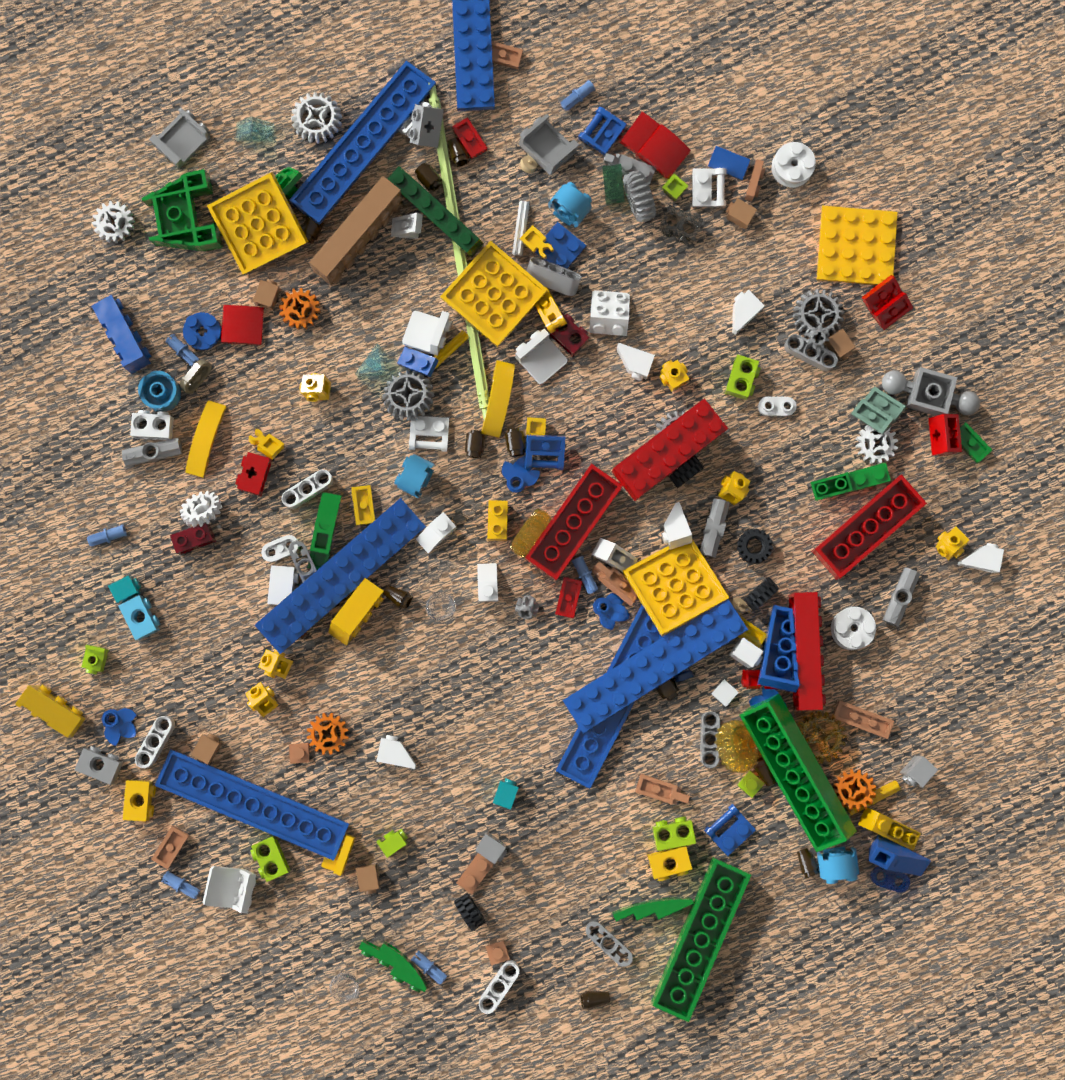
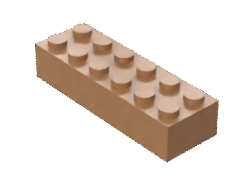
(357, 231)

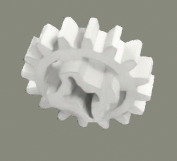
(106, 225)
(883, 448)
(200, 509)

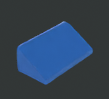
(734, 163)

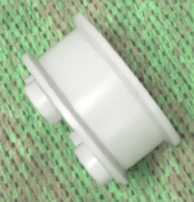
(796, 154)
(864, 625)

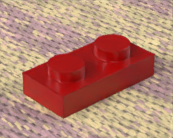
(469, 138)
(568, 597)

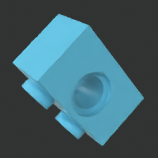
(130, 612)

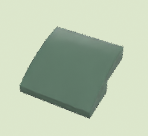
(878, 410)

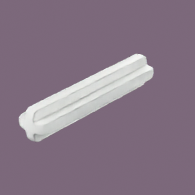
(520, 227)

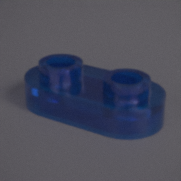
(889, 879)

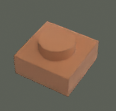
(299, 753)
(497, 952)

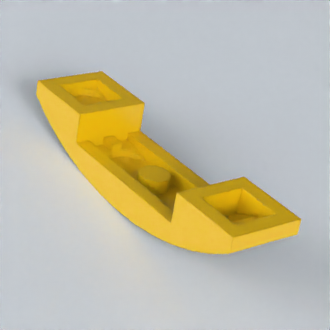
(498, 399)
(204, 438)

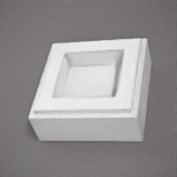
(724, 693)

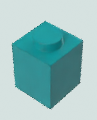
(125, 589)
(506, 793)

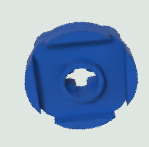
(209, 323)

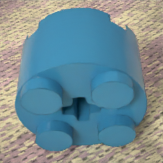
(570, 204)
(155, 382)
(415, 475)
(838, 864)

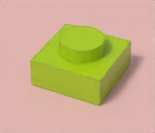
(674, 187)
(750, 784)

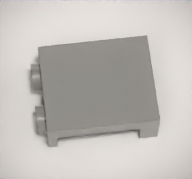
(181, 138)
(547, 145)

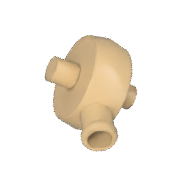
(528, 164)
(740, 606)

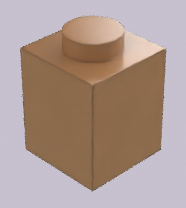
(740, 213)
(267, 294)
(840, 345)
(206, 748)
(368, 878)

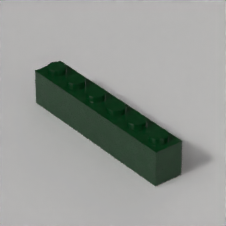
(436, 212)

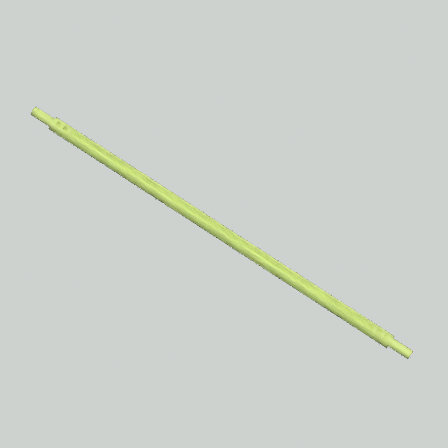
(460, 257)

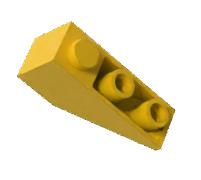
(889, 828)

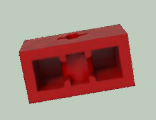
(945, 435)
(251, 463)

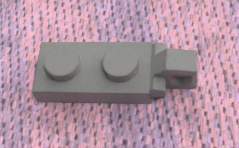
(630, 165)

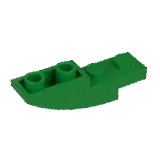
(850, 481)
(324, 529)
(403, 968)

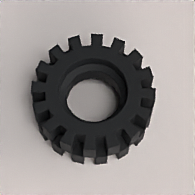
(686, 472)
(763, 538)
(761, 594)
(469, 912)

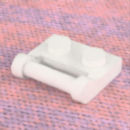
(703, 187)
(429, 427)

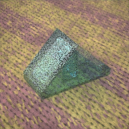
(254, 130)
(373, 364)

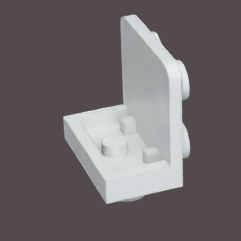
(609, 313)
(427, 332)
(540, 357)
(229, 888)

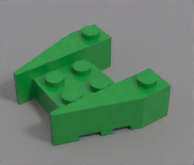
(177, 214)

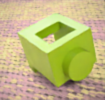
(100, 655)
(393, 842)

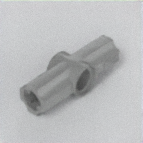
(163, 450)
(714, 528)
(905, 585)

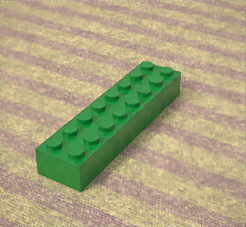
(798, 773)
(700, 939)

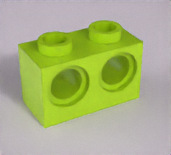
(739, 376)
(674, 839)
(275, 856)

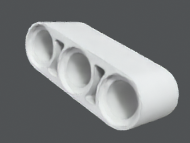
(297, 490)
(147, 747)
(497, 996)

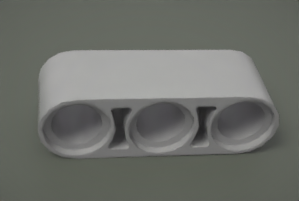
(554, 276)
(820, 353)
(704, 731)

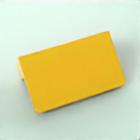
(341, 859)

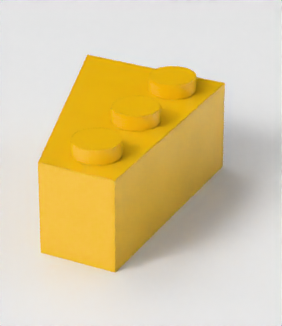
(356, 612)
(51, 709)

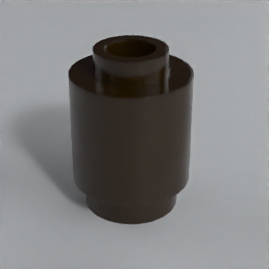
(428, 177)
(311, 229)
(515, 442)
(474, 444)
(668, 690)

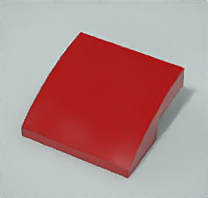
(639, 133)
(664, 151)
(887, 302)
(242, 325)

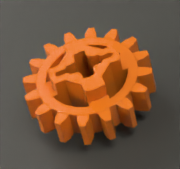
(306, 307)
(320, 728)
(861, 793)

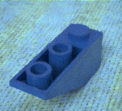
(896, 857)

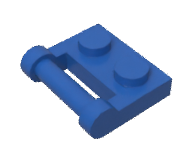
(606, 135)
(547, 446)
(734, 835)

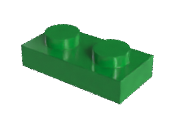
(973, 443)

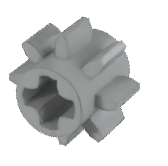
(814, 331)
(527, 607)

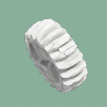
(307, 104)

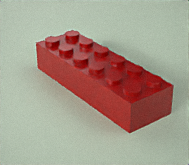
(669, 449)
(573, 522)
(869, 527)
(808, 655)

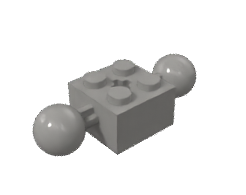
(941, 386)

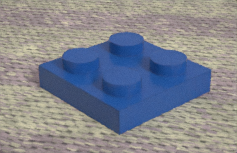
(565, 246)

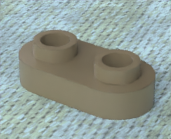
(195, 376)

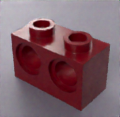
(563, 337)
(192, 538)

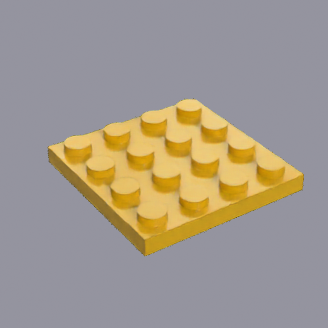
(257, 223)
(856, 245)
(494, 293)
(675, 586)

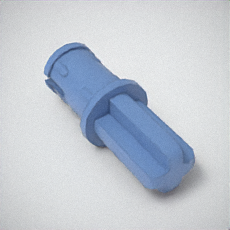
(577, 95)
(181, 350)
(106, 535)
(585, 575)
(180, 885)
(429, 968)

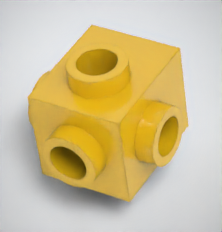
(672, 381)
(315, 387)
(734, 487)
(951, 543)
(275, 664)
(261, 699)

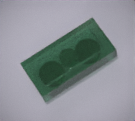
(613, 184)

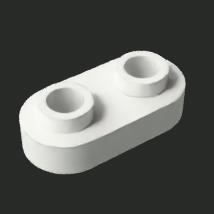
(777, 406)
(280, 548)

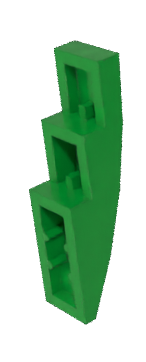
(660, 907)

